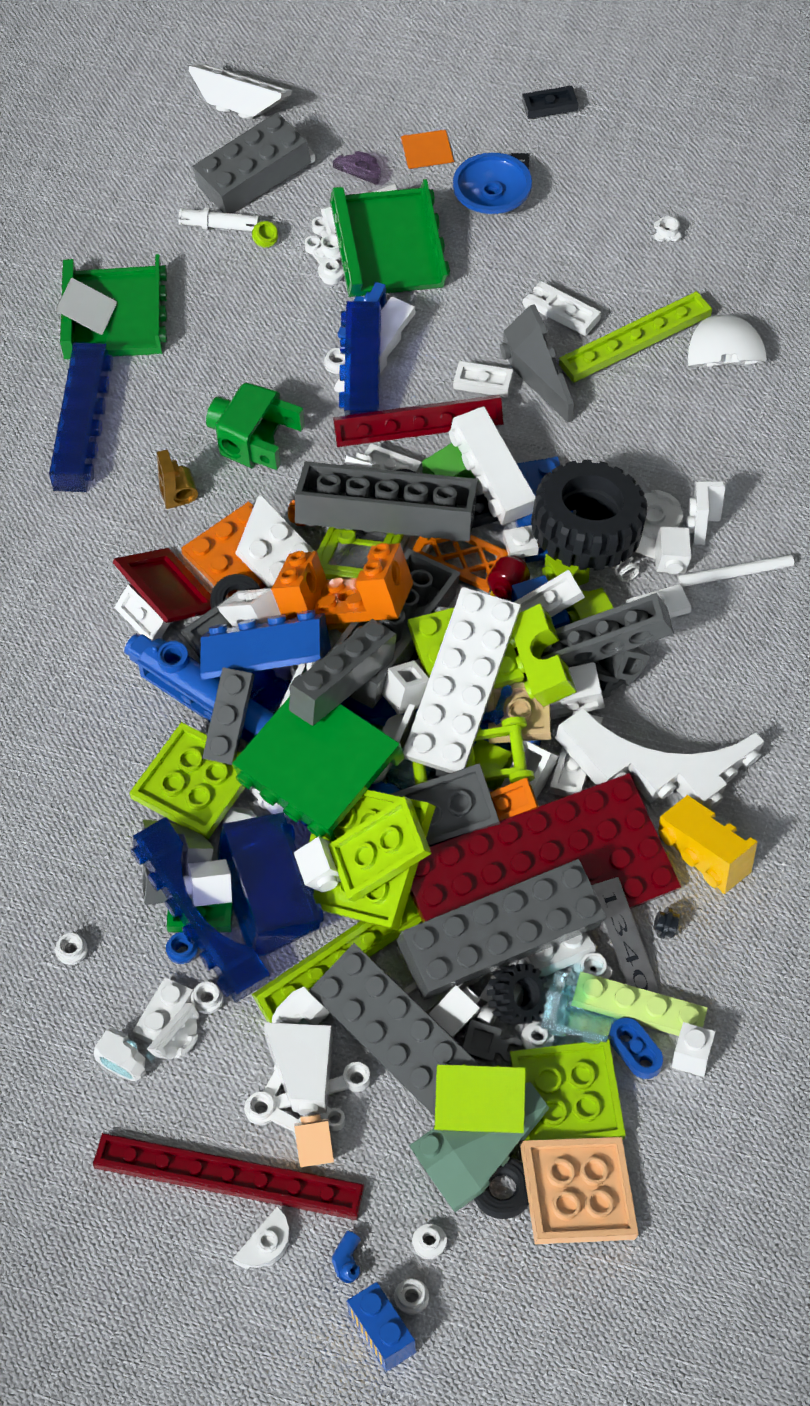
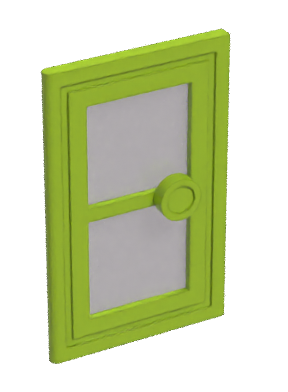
(346, 550)

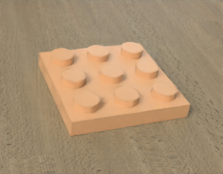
(578, 1190)

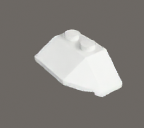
(236, 92)

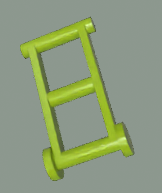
(510, 727)

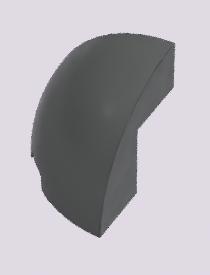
(620, 669)
(195, 849)

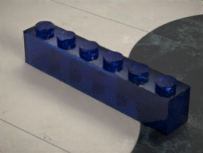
(80, 417)

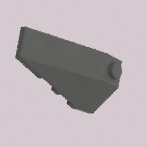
(535, 363)

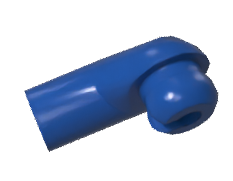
(343, 1258)

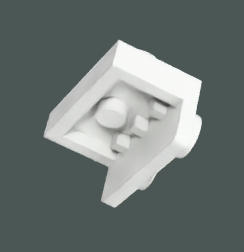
(704, 507)

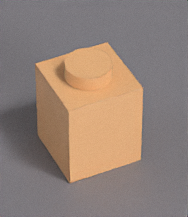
(313, 1140)

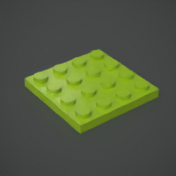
(387, 902)

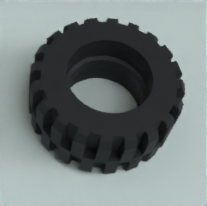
(582, 540)

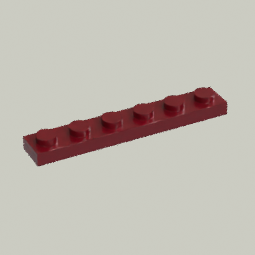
(410, 421)

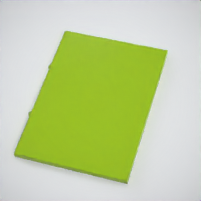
(480, 1098)

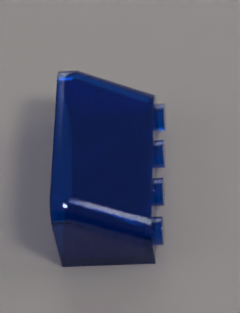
(267, 884)

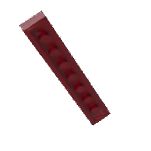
(229, 1176)

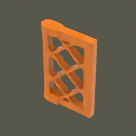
(465, 573)

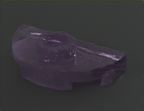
(359, 165)

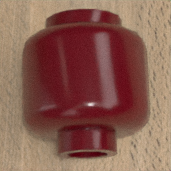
(505, 573)

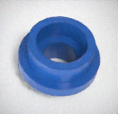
(174, 943)

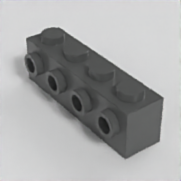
(341, 672)

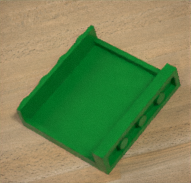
(389, 240)
(137, 317)
(316, 768)

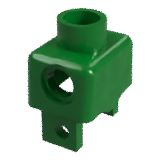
(249, 422)

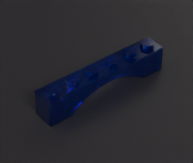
(235, 964)

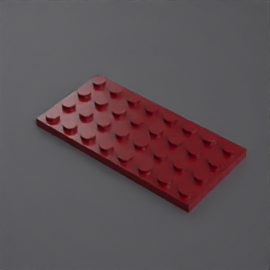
(598, 826)

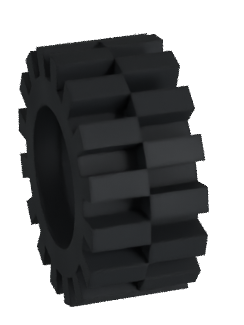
(503, 994)

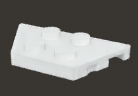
(268, 542)

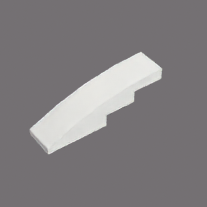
(394, 318)

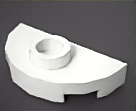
(178, 1035)
(266, 1244)

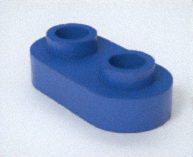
(639, 1048)

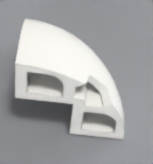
(725, 341)

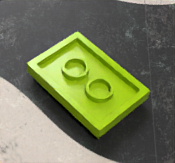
(379, 849)

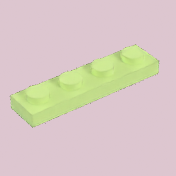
(644, 1006)

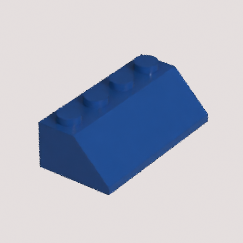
(265, 644)

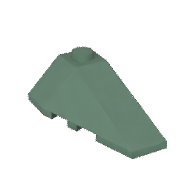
(466, 1160)

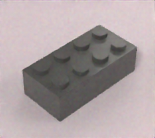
(252, 164)

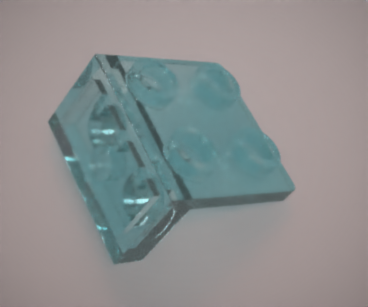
(566, 1020)

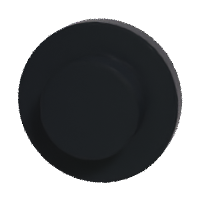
(666, 923)

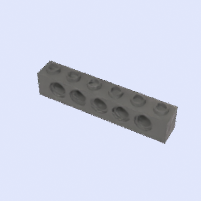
(611, 632)

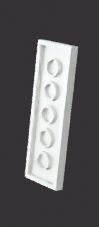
(461, 681)

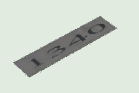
(625, 936)

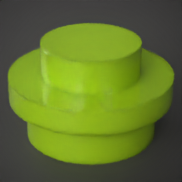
(265, 234)

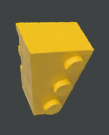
(707, 844)

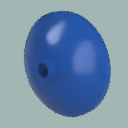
(492, 183)

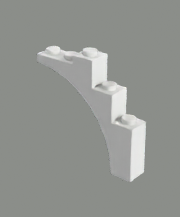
(654, 772)

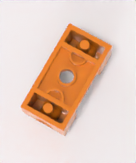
(374, 594)

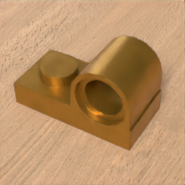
(175, 481)

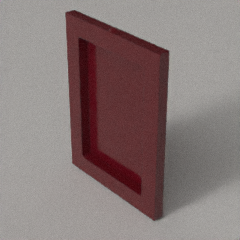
(165, 584)

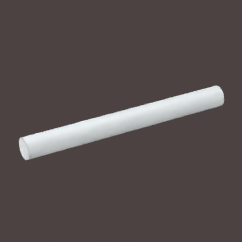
(736, 570)

